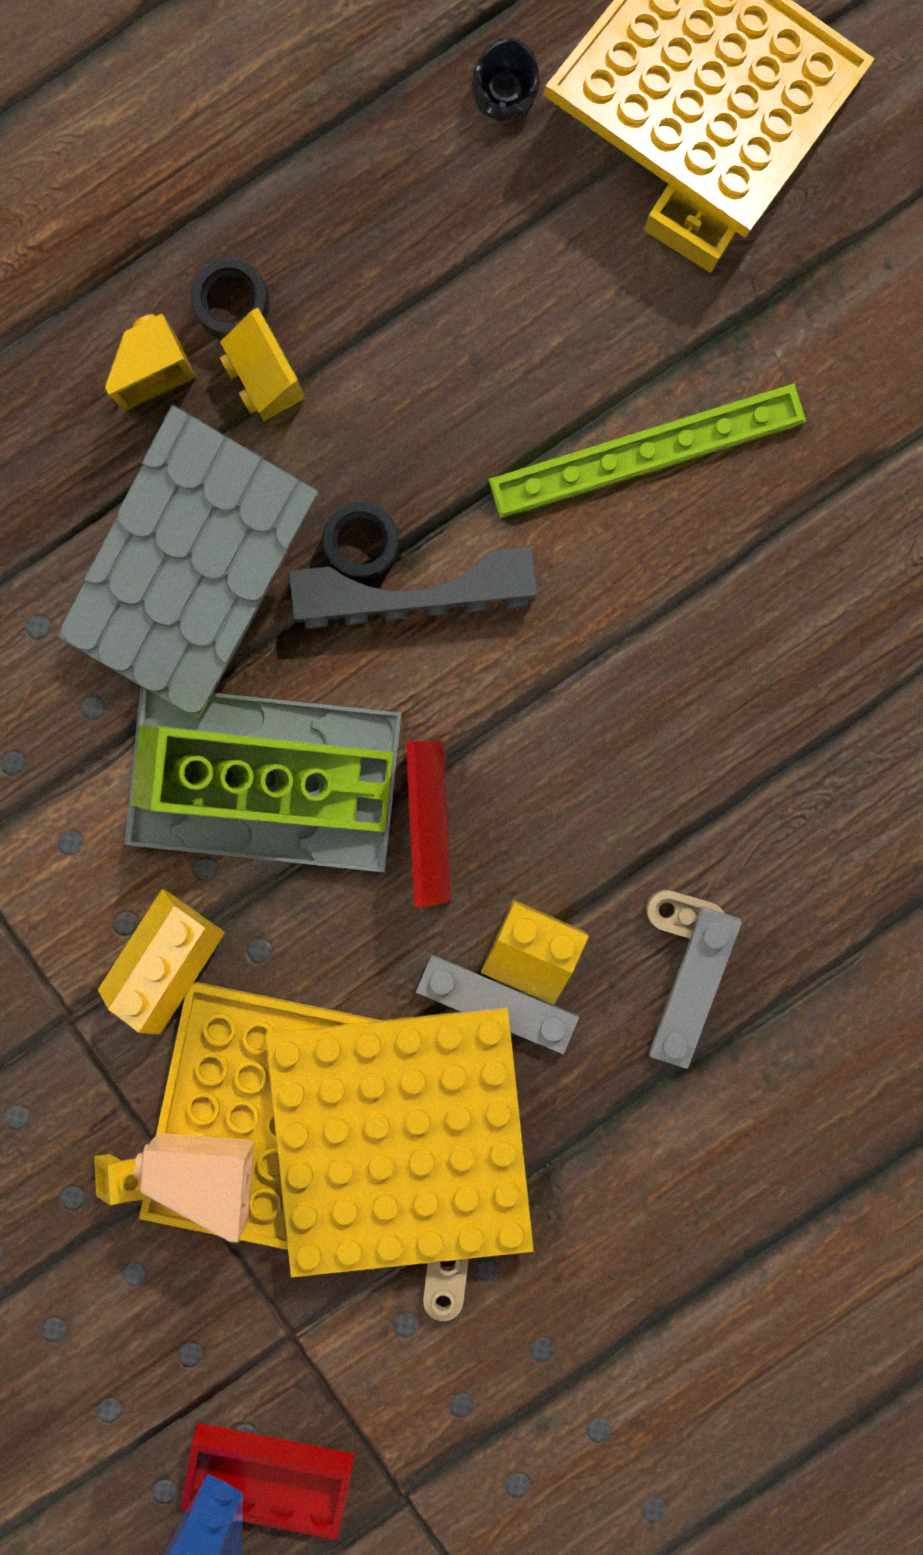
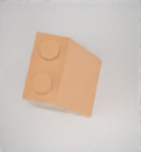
(200, 1179)

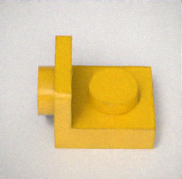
(116, 1180)

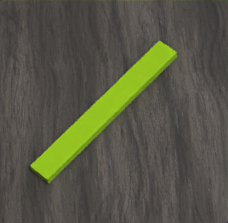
(647, 451)

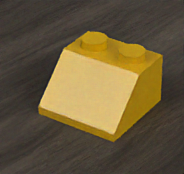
(147, 363)
(261, 366)
(534, 952)

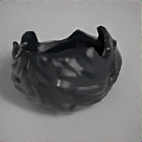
(505, 79)

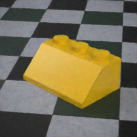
(159, 964)

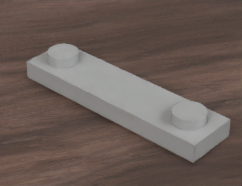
(695, 987)
(471, 992)

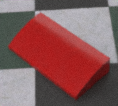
(429, 823)
(281, 1480)

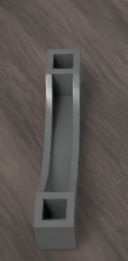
(497, 578)

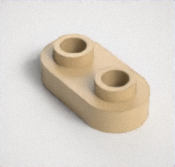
(684, 914)
(446, 1282)

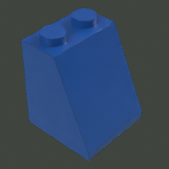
(211, 1522)

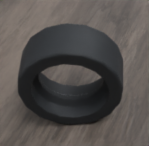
(210, 275)
(339, 519)

